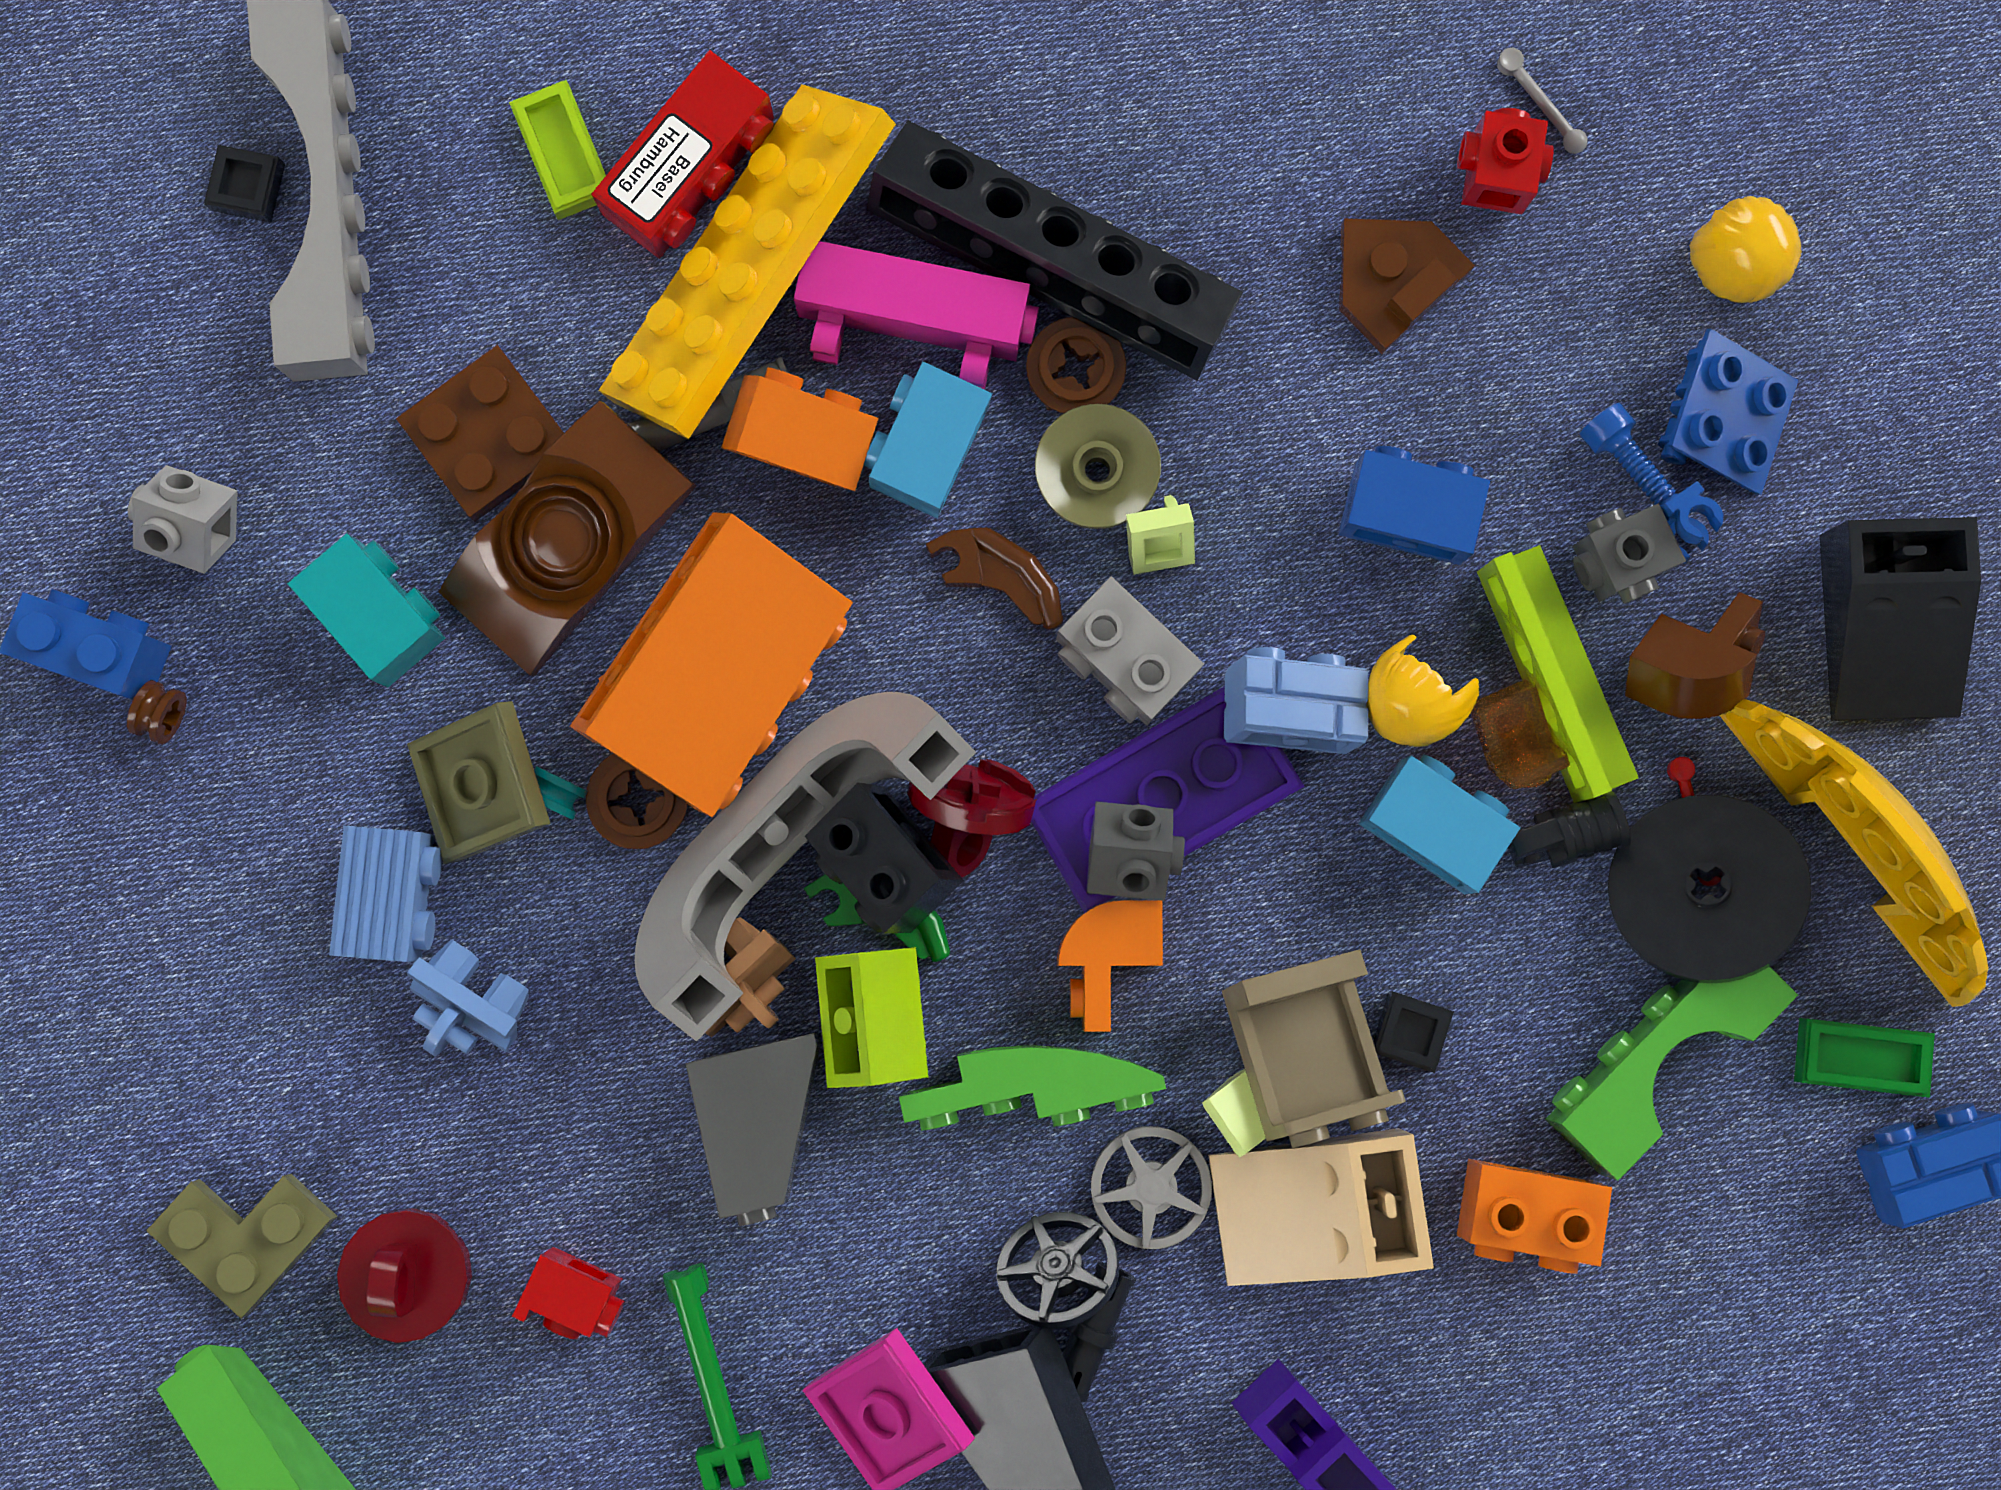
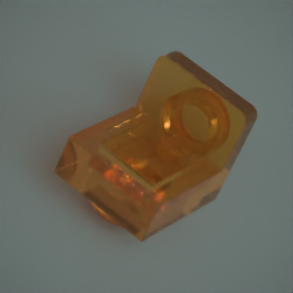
(1517, 736)

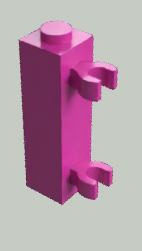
(914, 303)

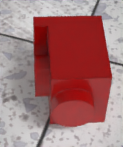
(571, 1296)

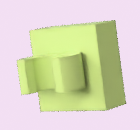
(1161, 537)

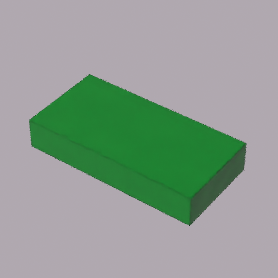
(1864, 1057)

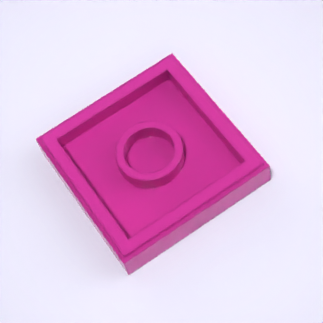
(888, 1413)

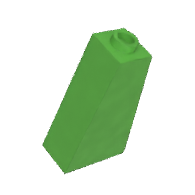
(244, 1426)

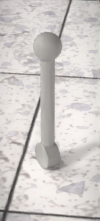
(1510, 64)

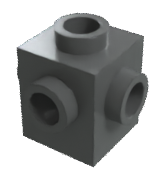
(1626, 554)
(1133, 851)

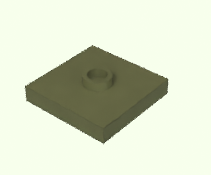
(478, 782)

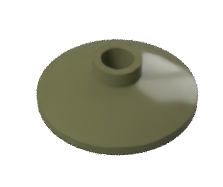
(1103, 436)

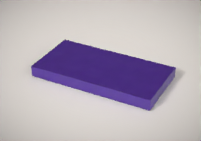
(1171, 766)

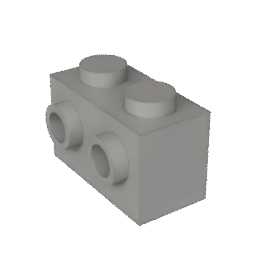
(1126, 653)

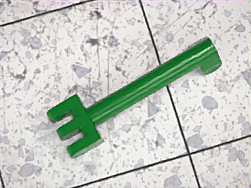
(728, 1447)

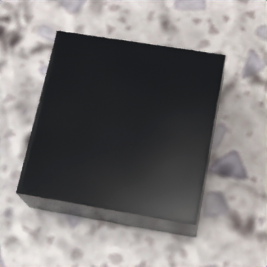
(244, 183)
(1412, 1031)

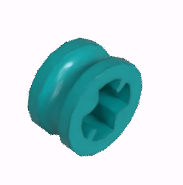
(558, 793)

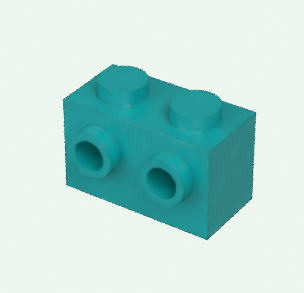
(368, 610)

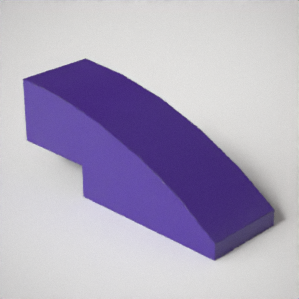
(1305, 1434)

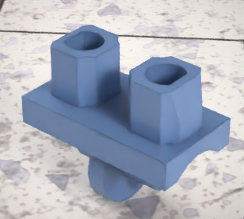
(442, 985)

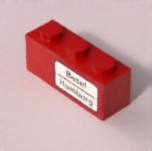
(685, 155)

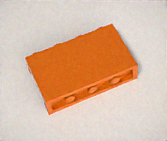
(714, 664)

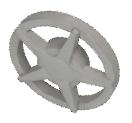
(1151, 1187)

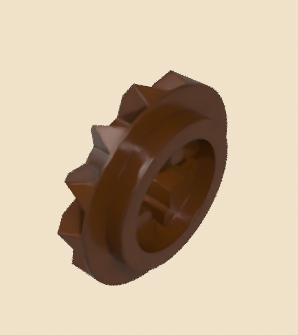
(1047, 359)
(620, 824)

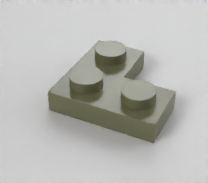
(236, 1255)

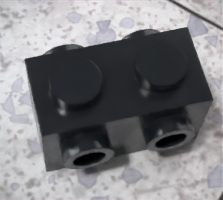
(882, 859)

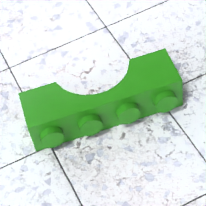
(1612, 1109)

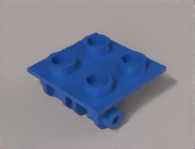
(1728, 412)

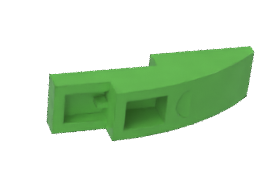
(1059, 1077)

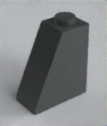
(753, 1122)

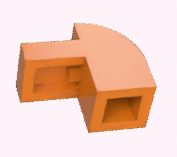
(1107, 937)

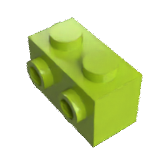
(878, 1017)

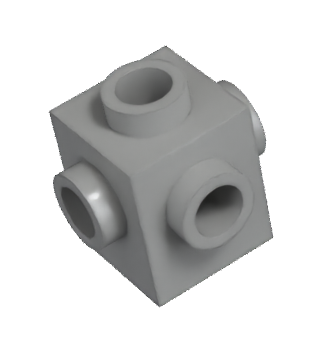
(183, 518)

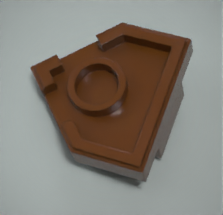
(1395, 275)

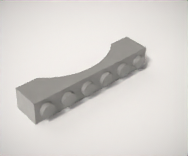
(319, 307)

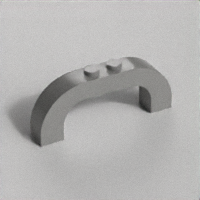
(763, 827)

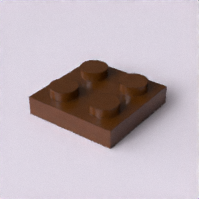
(482, 432)

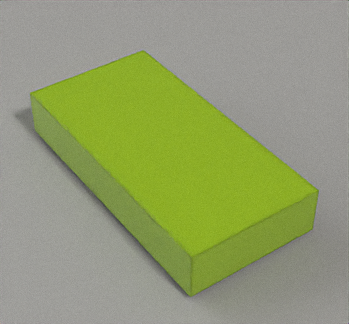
(560, 147)

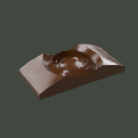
(565, 537)

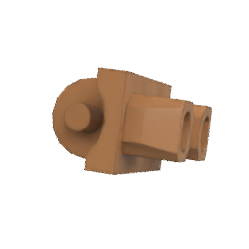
(754, 968)

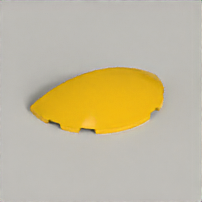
(1924, 895)

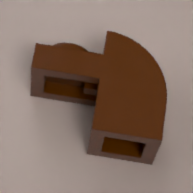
(1695, 671)

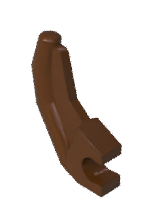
(1001, 565)

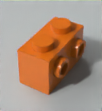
(799, 430)
(1533, 1214)

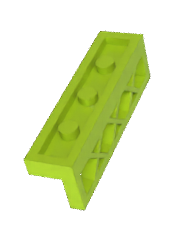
(1555, 662)

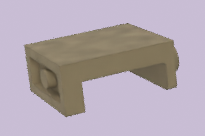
(1309, 1049)

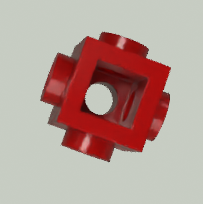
(1504, 160)

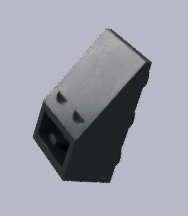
(1899, 616)

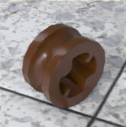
(156, 712)

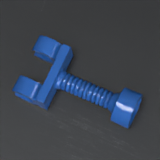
(1612, 433)

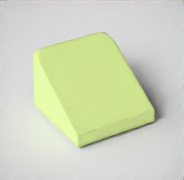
(1236, 1113)

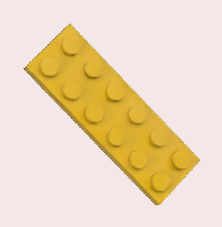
(746, 258)

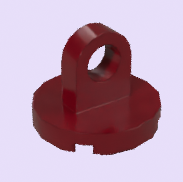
(973, 809)
(404, 1275)

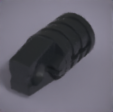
(1572, 833)

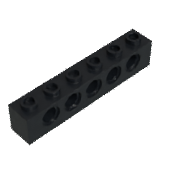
(1057, 248)

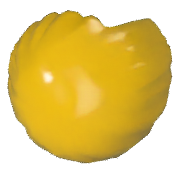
(1746, 250)
(1412, 702)

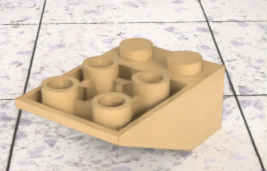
(1322, 1210)

